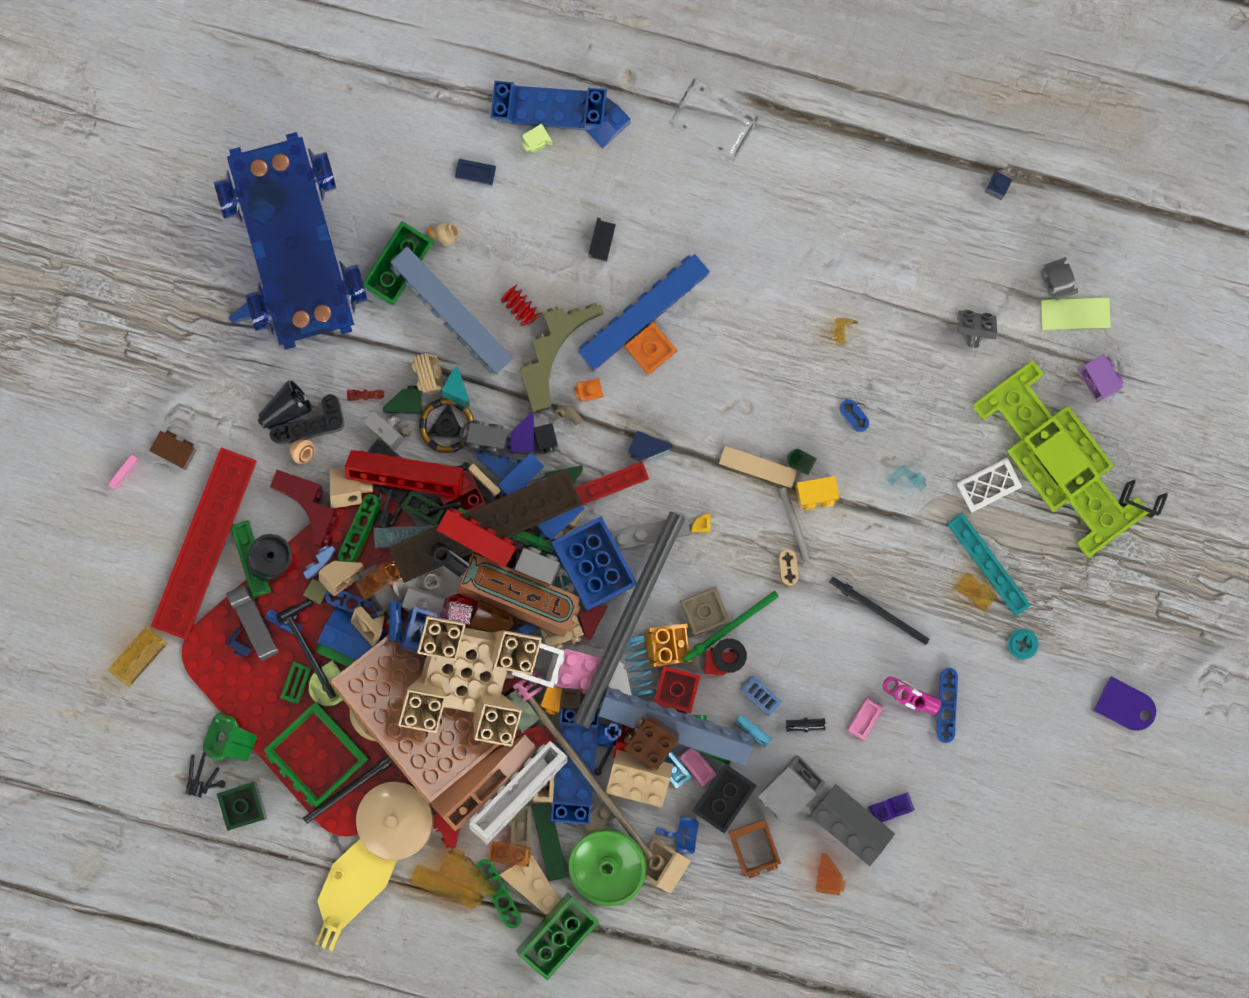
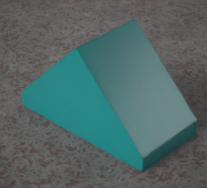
(455, 390)

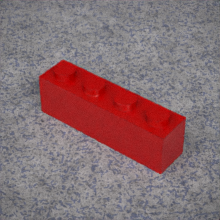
(476, 538)

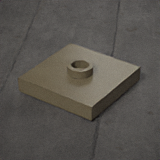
(704, 611)

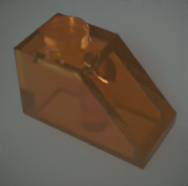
(829, 877)

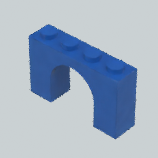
(519, 479)

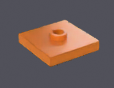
(650, 348)

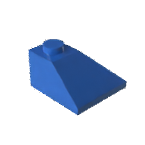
(614, 123)

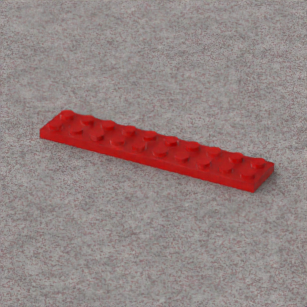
(204, 543)

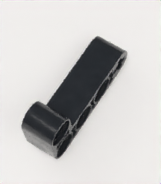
(306, 424)

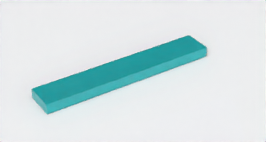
(988, 564)

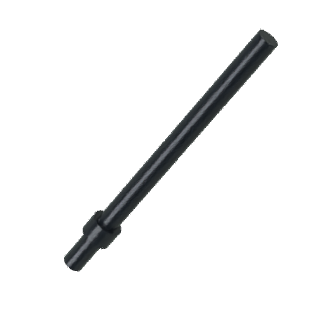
(847, 589)
(383, 764)

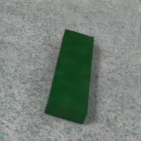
(549, 842)

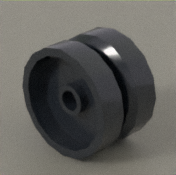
(261, 549)

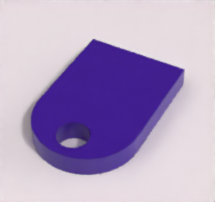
(1124, 704)

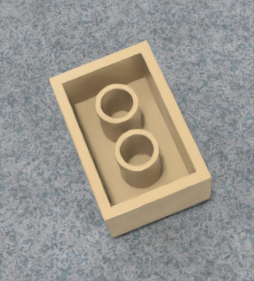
(637, 780)

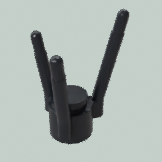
(383, 517)
(196, 787)

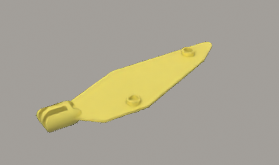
(349, 888)

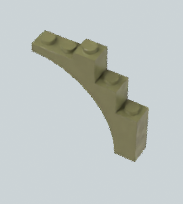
(560, 327)

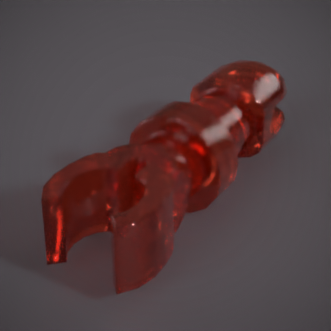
(353, 395)

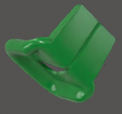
(237, 742)

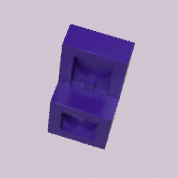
(892, 807)

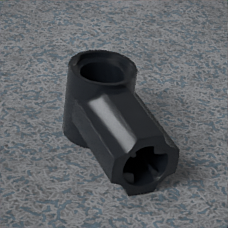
(450, 559)

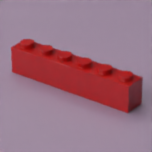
(404, 473)

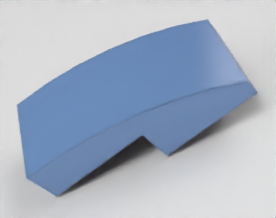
(324, 557)

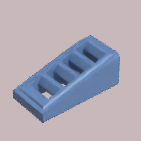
(773, 706)

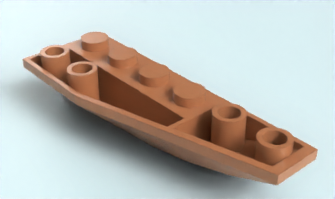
(482, 782)

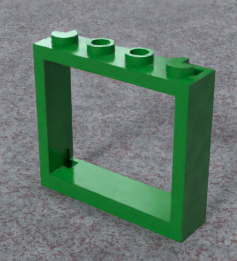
(286, 771)

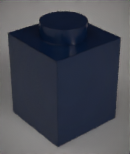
(998, 185)

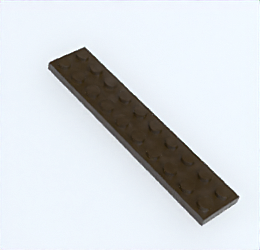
(505, 516)

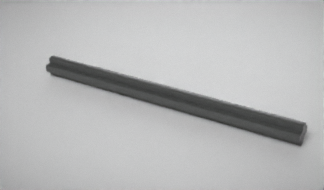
(629, 620)

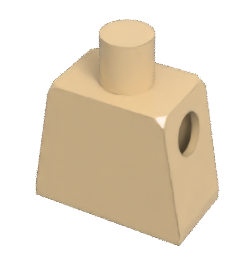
(345, 491)

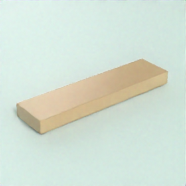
(758, 467)

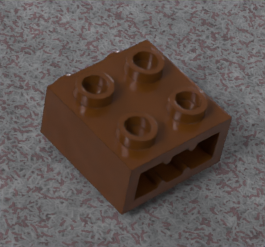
(651, 741)

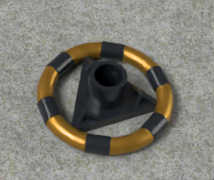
(445, 425)

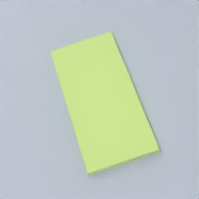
(1075, 313)

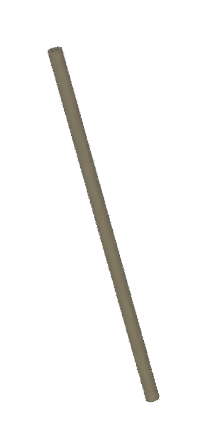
(589, 777)

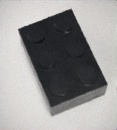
(724, 798)

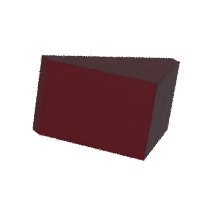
(591, 619)

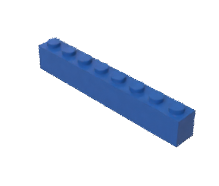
(644, 312)

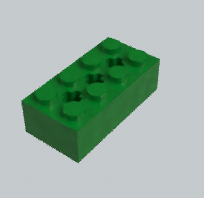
(557, 949)

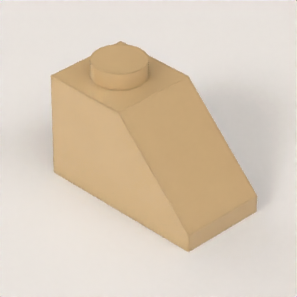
(339, 575)

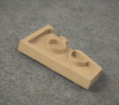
(532, 884)

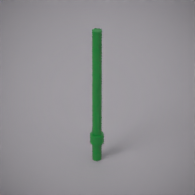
(700, 648)

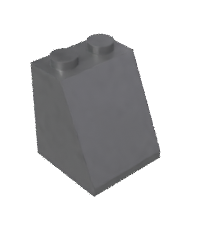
(791, 789)

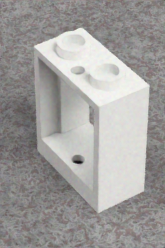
(552, 674)

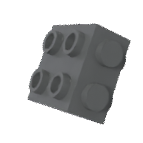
(478, 435)

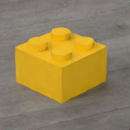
(817, 492)

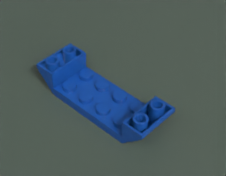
(548, 106)
(571, 790)

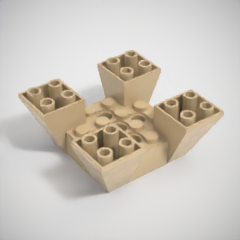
(496, 652)

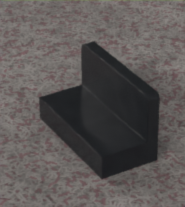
(601, 240)

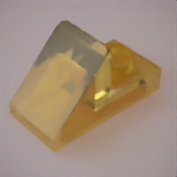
(975, 591)

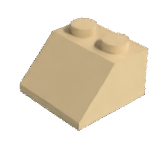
(665, 866)

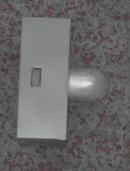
(385, 429)
(422, 599)

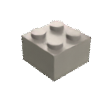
(538, 566)

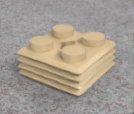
(428, 372)

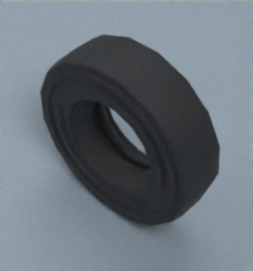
(729, 667)

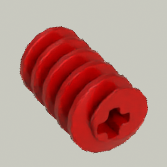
(519, 306)

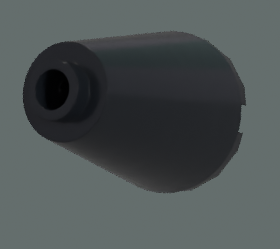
(284, 406)

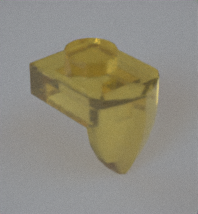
(839, 333)

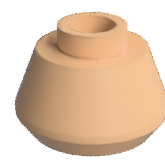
(302, 451)

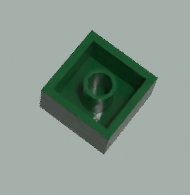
(241, 806)

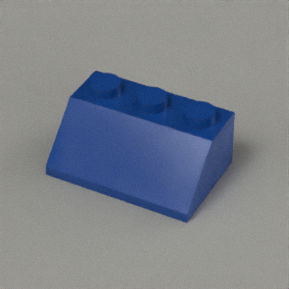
(344, 637)

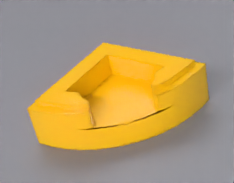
(702, 524)

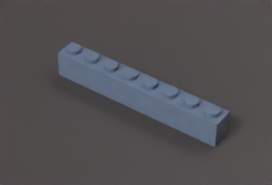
(450, 309)
(692, 731)

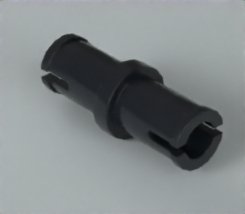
(805, 725)

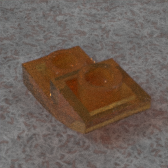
(510, 853)

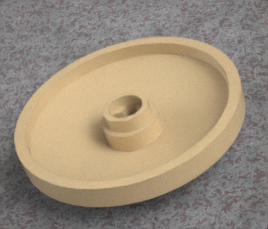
(394, 820)

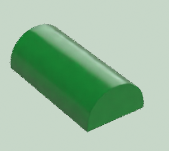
(381, 279)

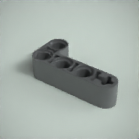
(253, 622)

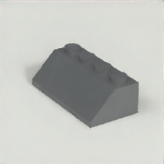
(852, 824)

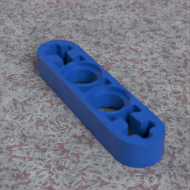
(950, 705)

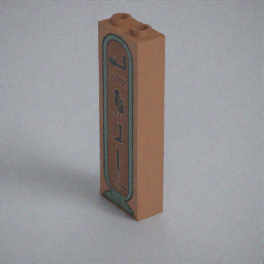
(519, 595)

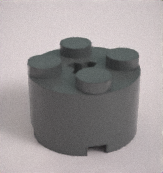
(1059, 278)

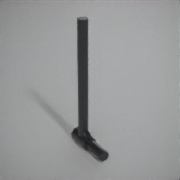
(288, 617)

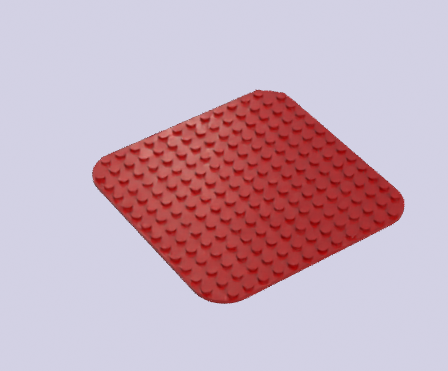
(253, 687)

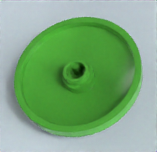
(607, 867)

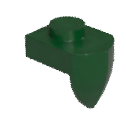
(801, 460)

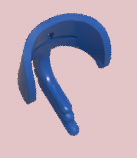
(692, 829)

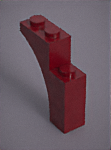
(307, 495)

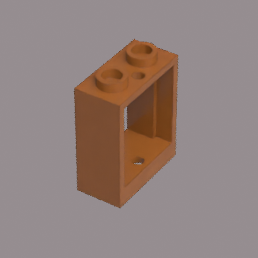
(754, 871)

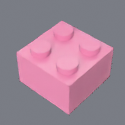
(577, 670)

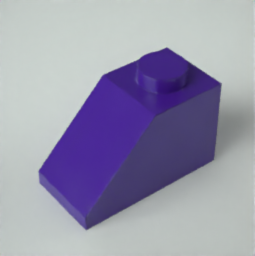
(522, 437)

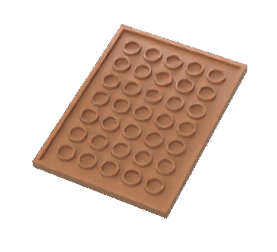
(376, 693)

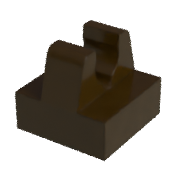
(570, 699)

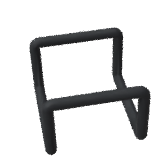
(1153, 512)

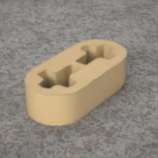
(793, 567)

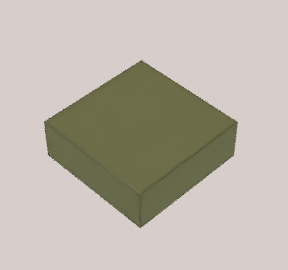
(315, 591)

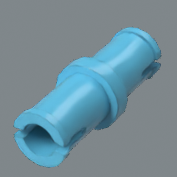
(753, 731)

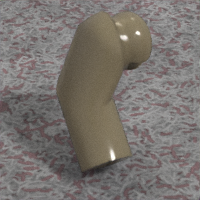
(568, 412)

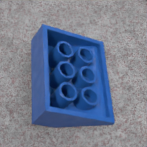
(594, 563)

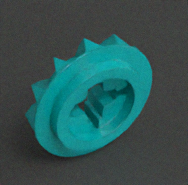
(1031, 640)

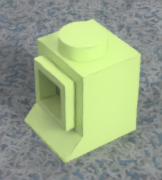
(536, 139)

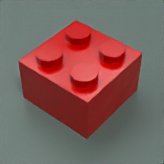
(677, 689)

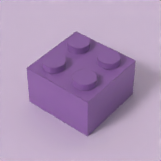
(1101, 377)

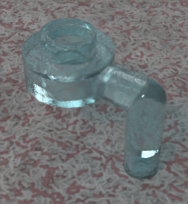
(917, 480)

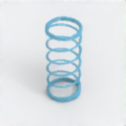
(639, 692)

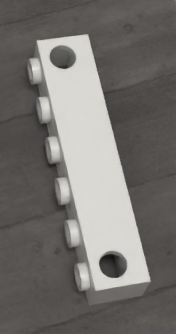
(518, 792)

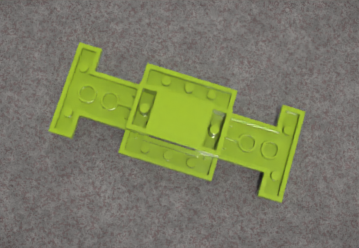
(1066, 453)

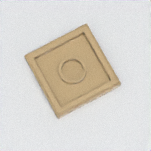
(485, 480)

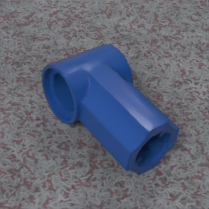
(607, 735)

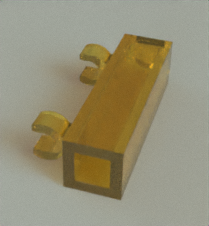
(443, 886)

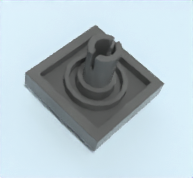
(976, 326)

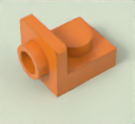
(588, 390)

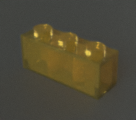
(137, 656)

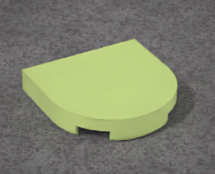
(316, 689)

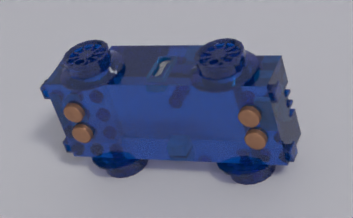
(290, 240)

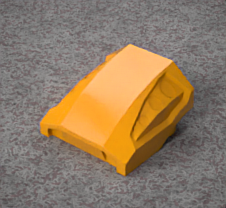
(666, 645)

